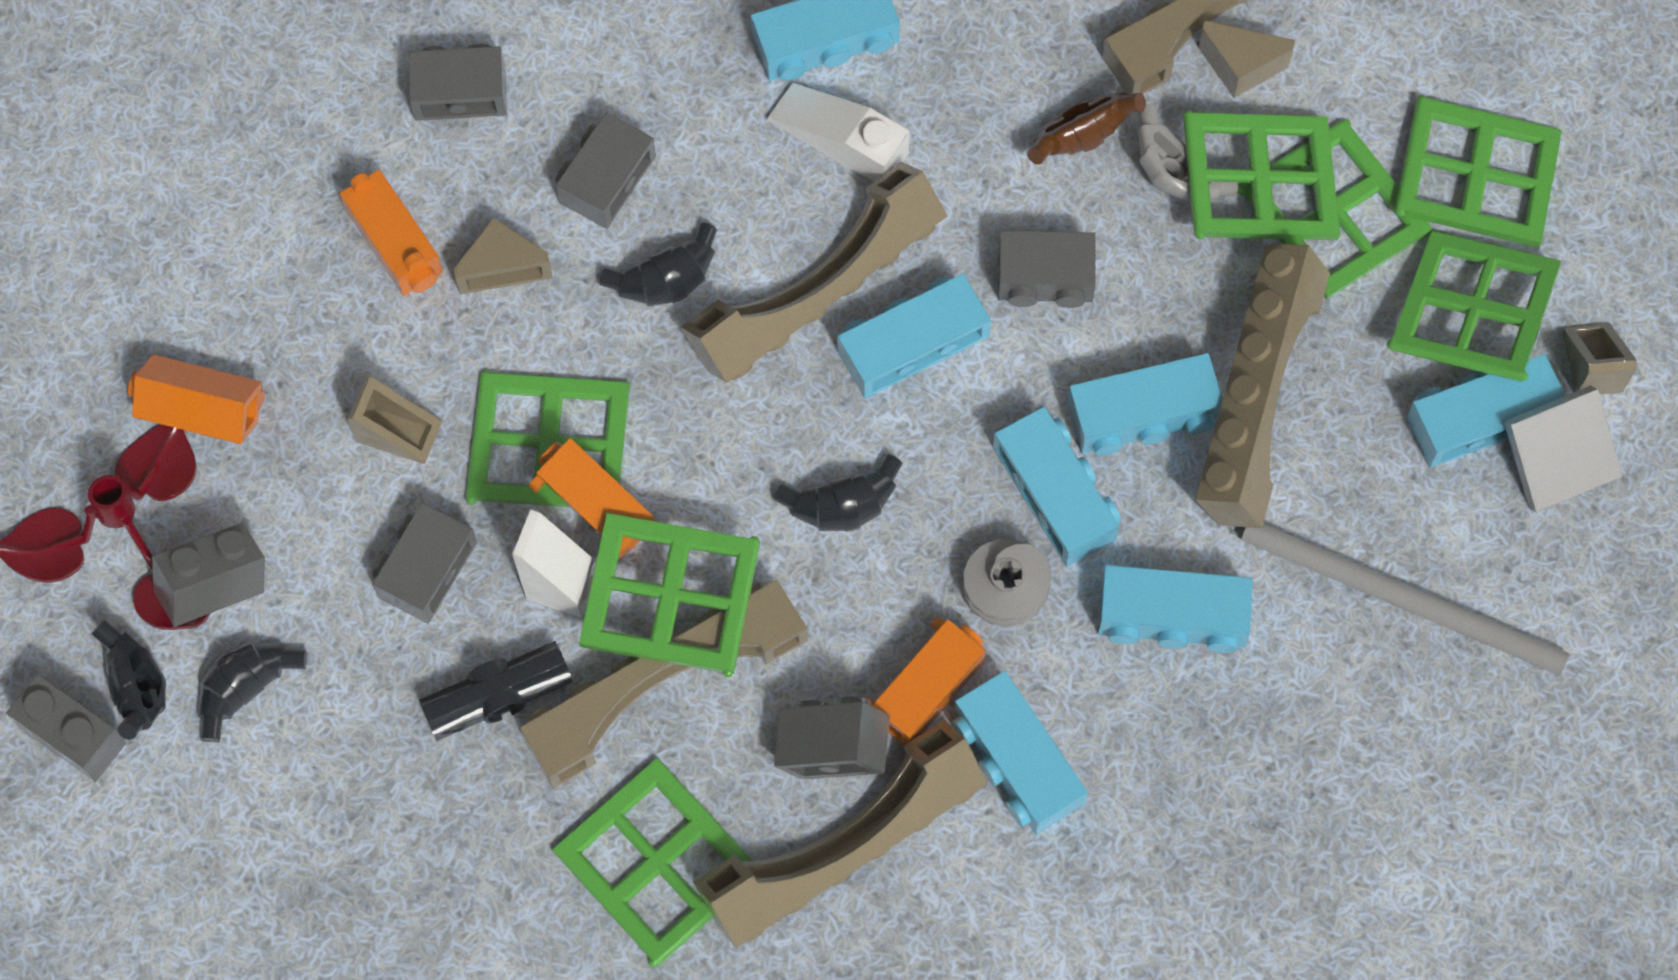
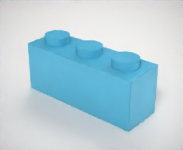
(821, 33)
(913, 334)
(1145, 405)
(1475, 411)
(1057, 485)
(1175, 608)
(1018, 754)

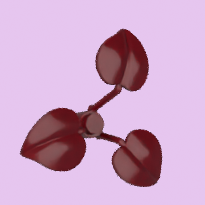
(49, 541)

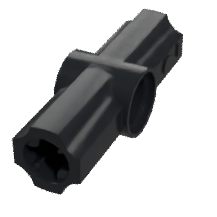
(495, 690)

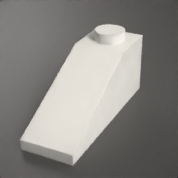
(843, 130)
(553, 566)

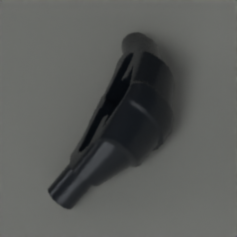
(666, 274)
(843, 501)
(240, 677)
(132, 680)

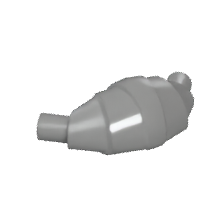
(1166, 159)

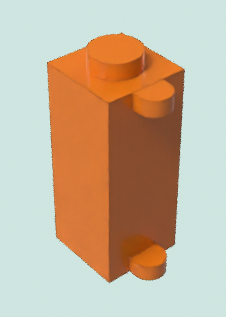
(391, 233)
(196, 398)
(587, 488)
(931, 679)

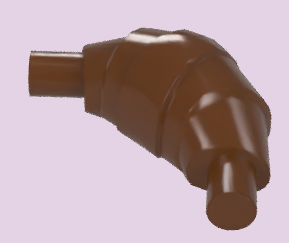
(1084, 125)

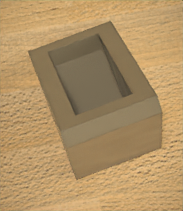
(1243, 56)
(501, 260)
(1598, 358)
(392, 422)

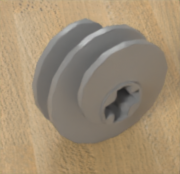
(987, 594)

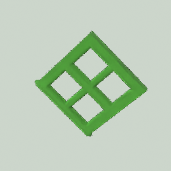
(1478, 171)
(1261, 177)
(1375, 181)
(1476, 306)
(553, 391)
(669, 593)
(656, 861)

